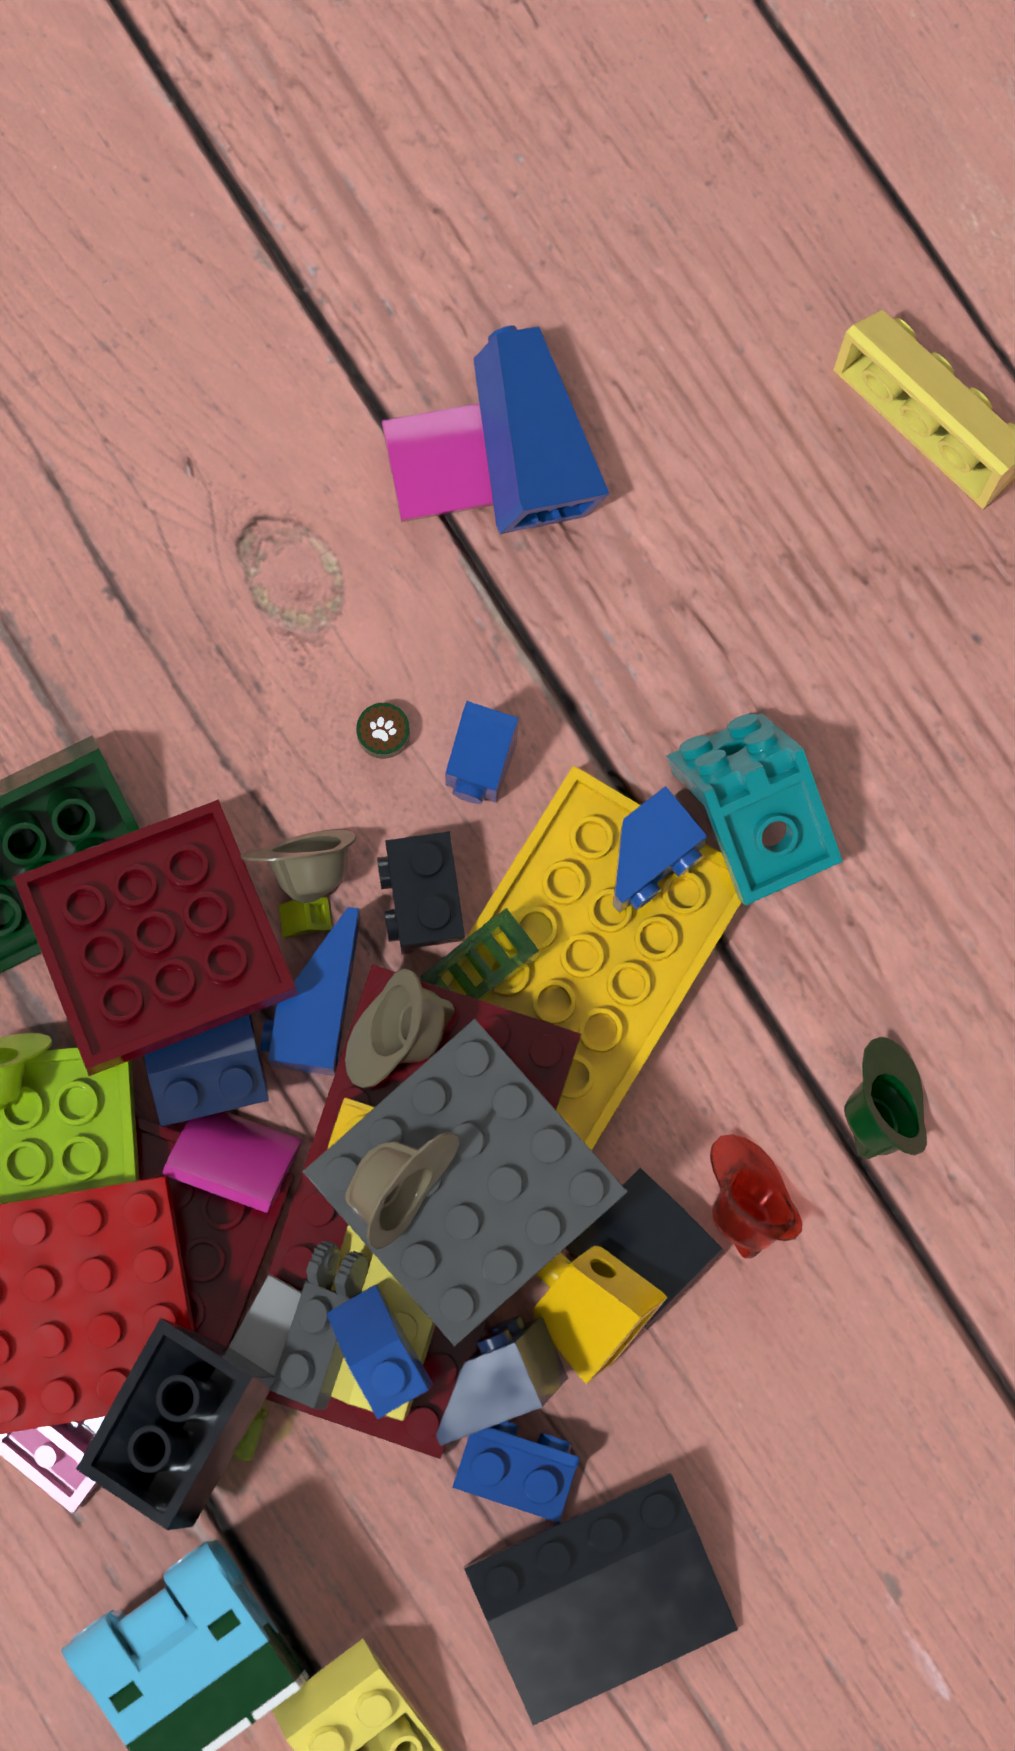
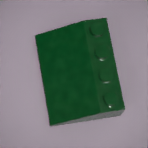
(45, 816)

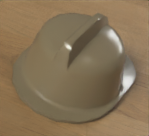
(308, 863)
(396, 1028)
(394, 1184)

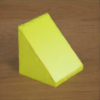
(305, 918)

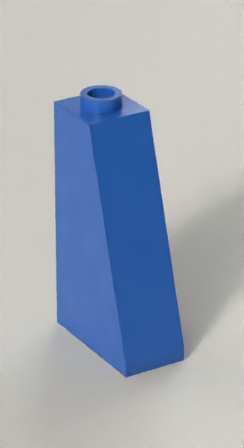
(532, 435)

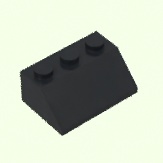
(175, 1425)

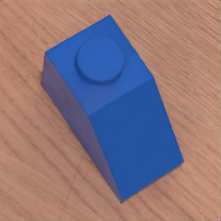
(481, 753)
(378, 1352)

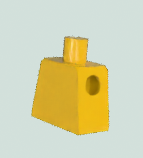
(594, 1308)

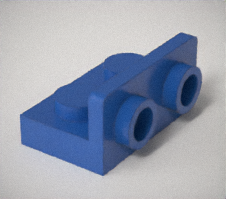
(518, 1470)

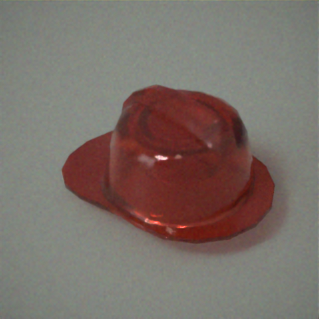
(751, 1197)

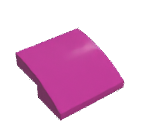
(438, 462)
(233, 1158)

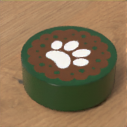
(383, 730)

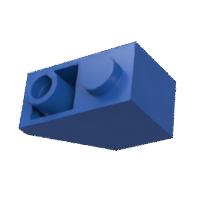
(653, 844)

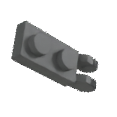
(311, 1349)

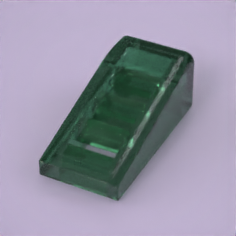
(467, 949)

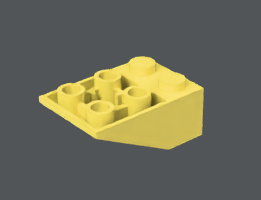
(353, 1708)

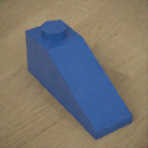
(310, 1025)

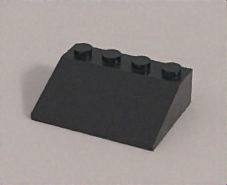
(601, 1598)

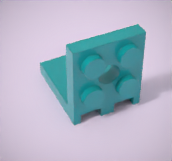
(747, 782)

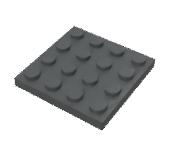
(505, 1200)

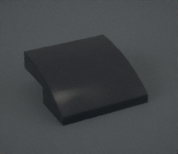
(652, 1238)

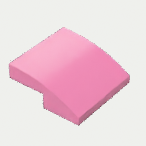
(51, 1458)

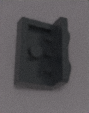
(423, 891)

